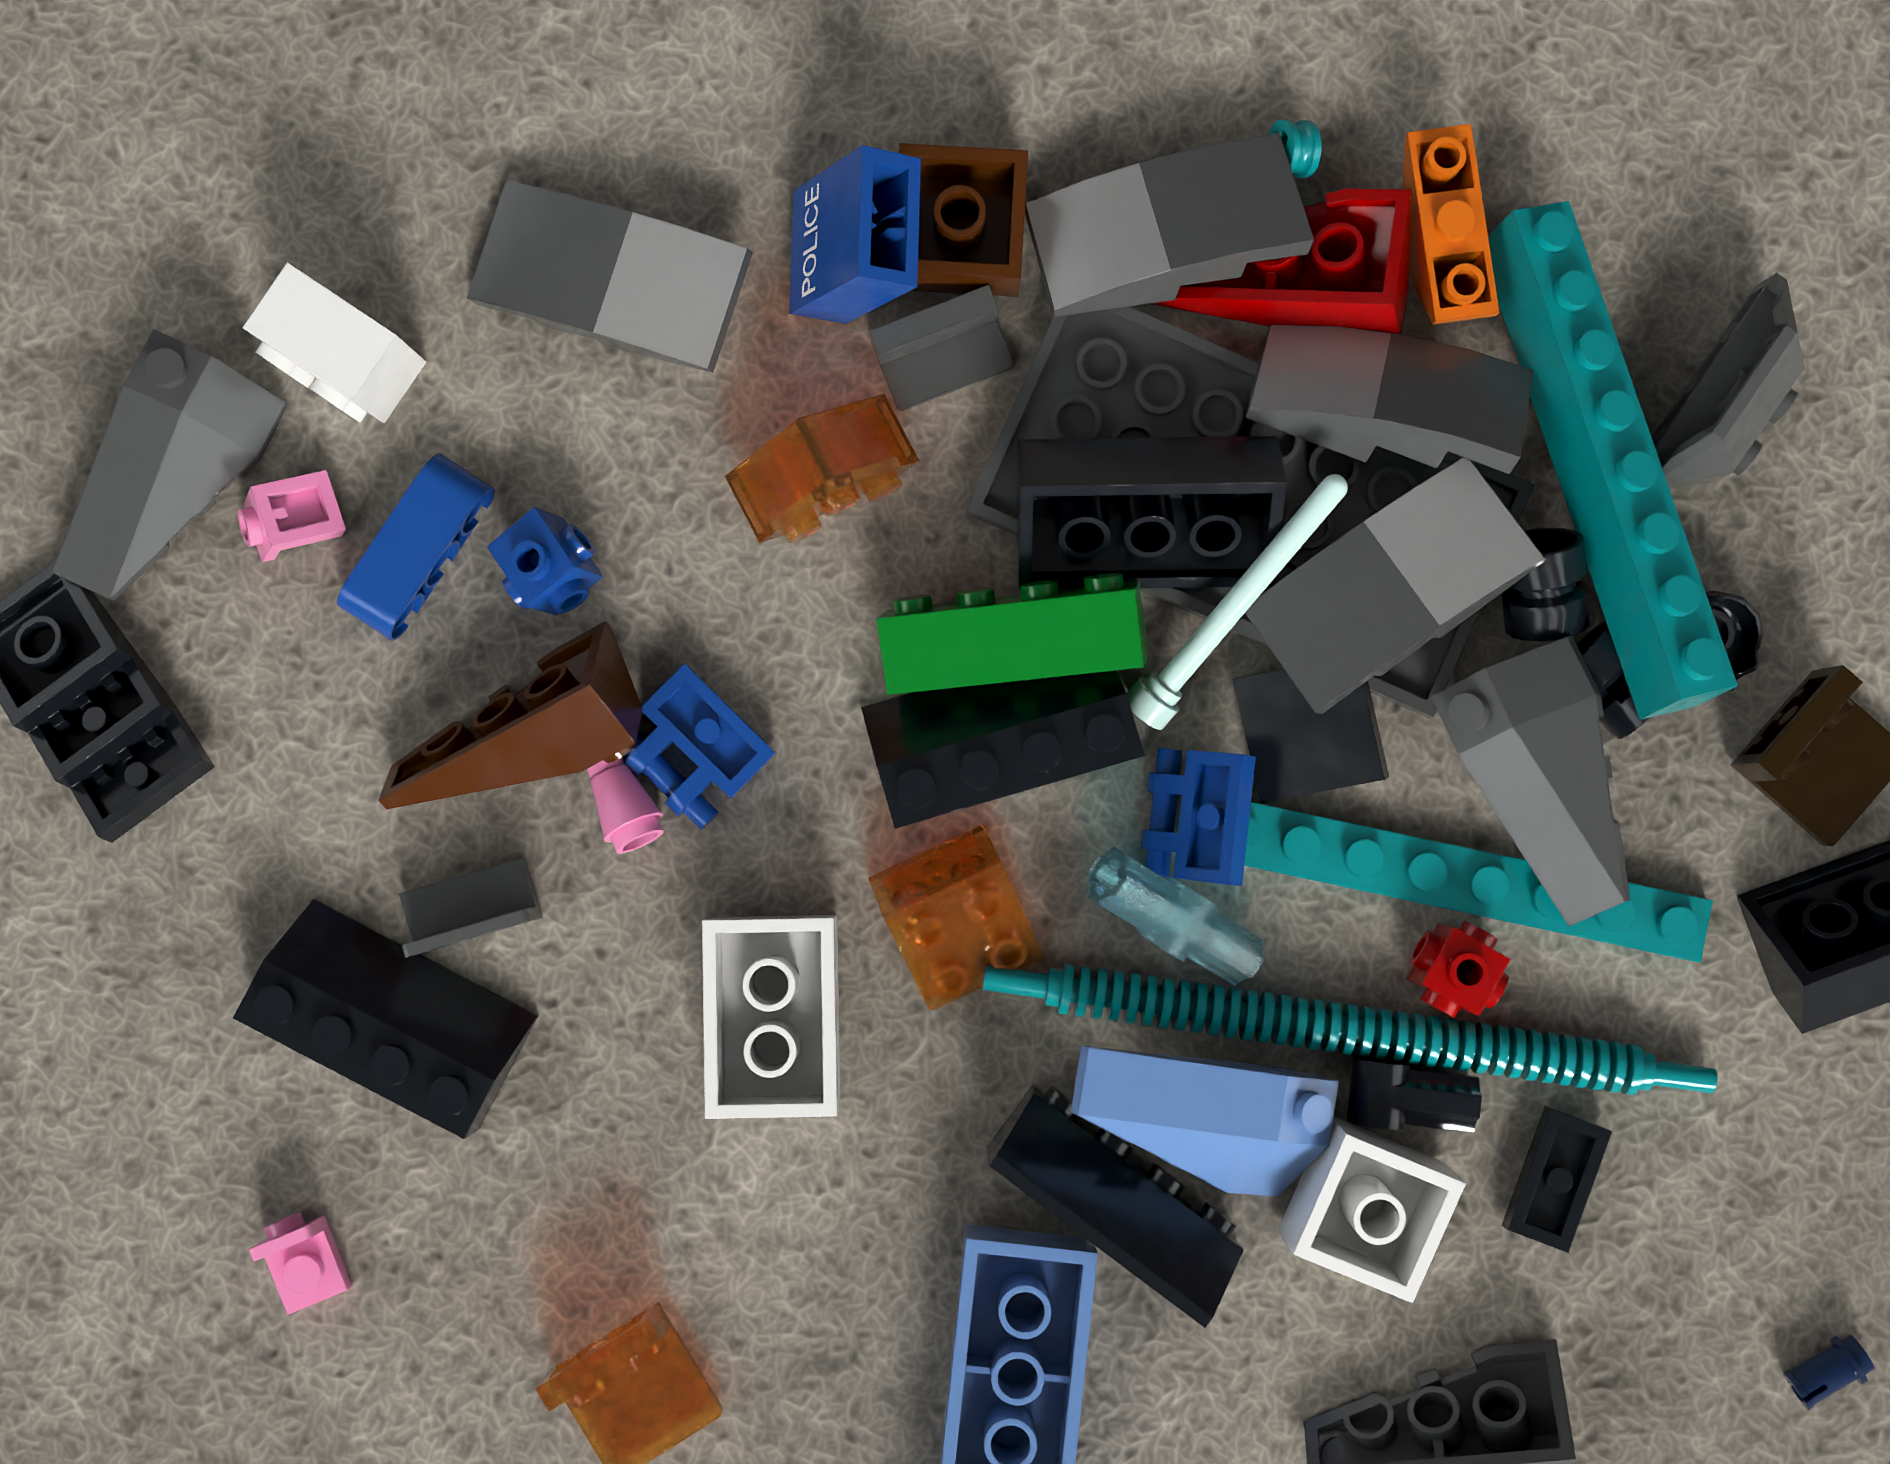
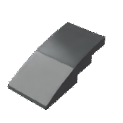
(1167, 225)
(610, 275)
(1391, 392)
(1393, 584)

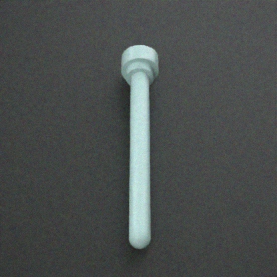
(1157, 696)

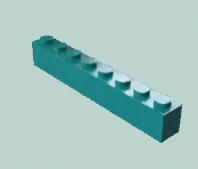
(1607, 463)

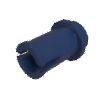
(1830, 1371)

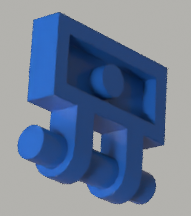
(708, 734)
(1212, 815)

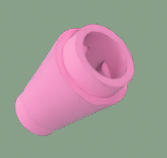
(623, 807)

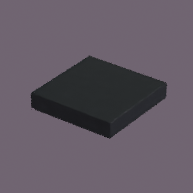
(1303, 749)

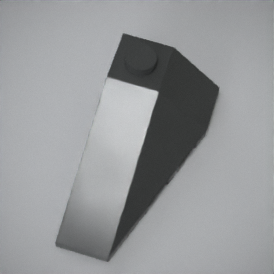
(166, 454)
(1540, 761)
(1493, 1413)

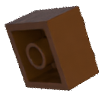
(970, 218)

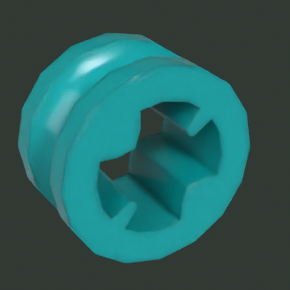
(1301, 145)

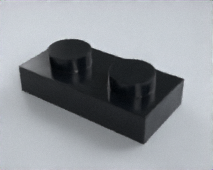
(1556, 1179)

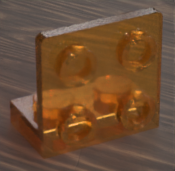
(955, 916)
(633, 1390)

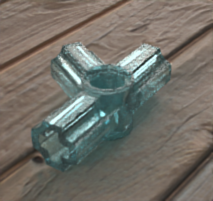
(1174, 916)

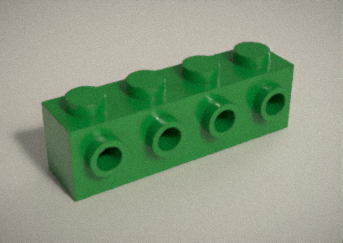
(1013, 637)

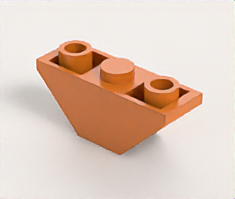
(1448, 226)

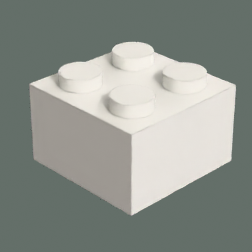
(326, 338)
(1371, 1210)

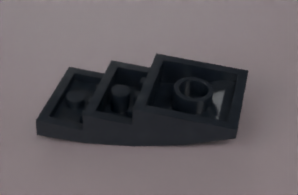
(92, 705)

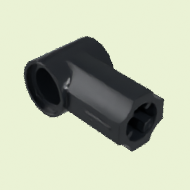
(1398, 1095)

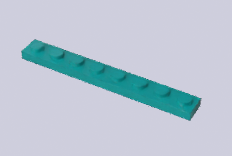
(1463, 881)

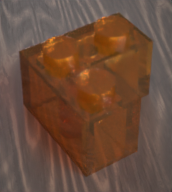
(822, 468)

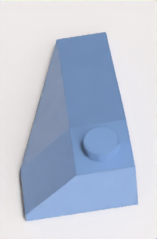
(1216, 1119)

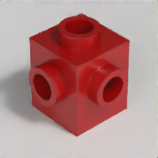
(1437, 962)

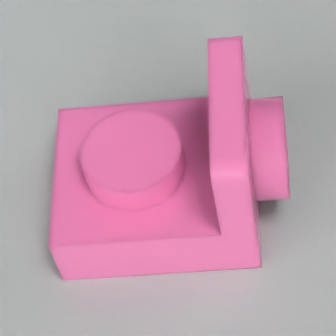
(290, 514)
(302, 1261)

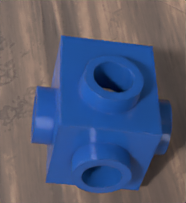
(546, 562)

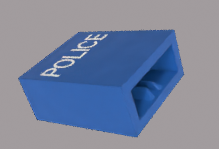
(855, 235)

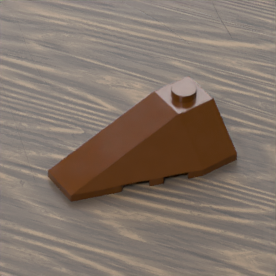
(555, 726)

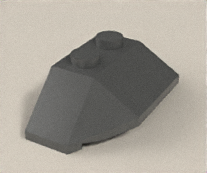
(1734, 392)

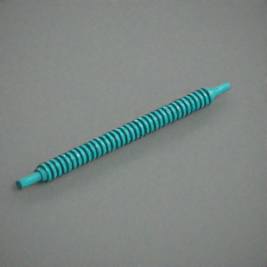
(1433, 1041)

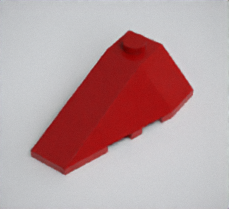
(1347, 279)

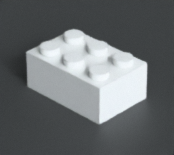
(771, 1016)

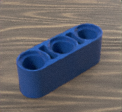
(413, 545)

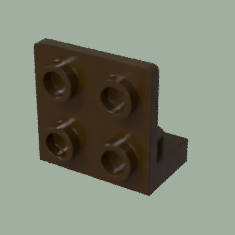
(1820, 756)

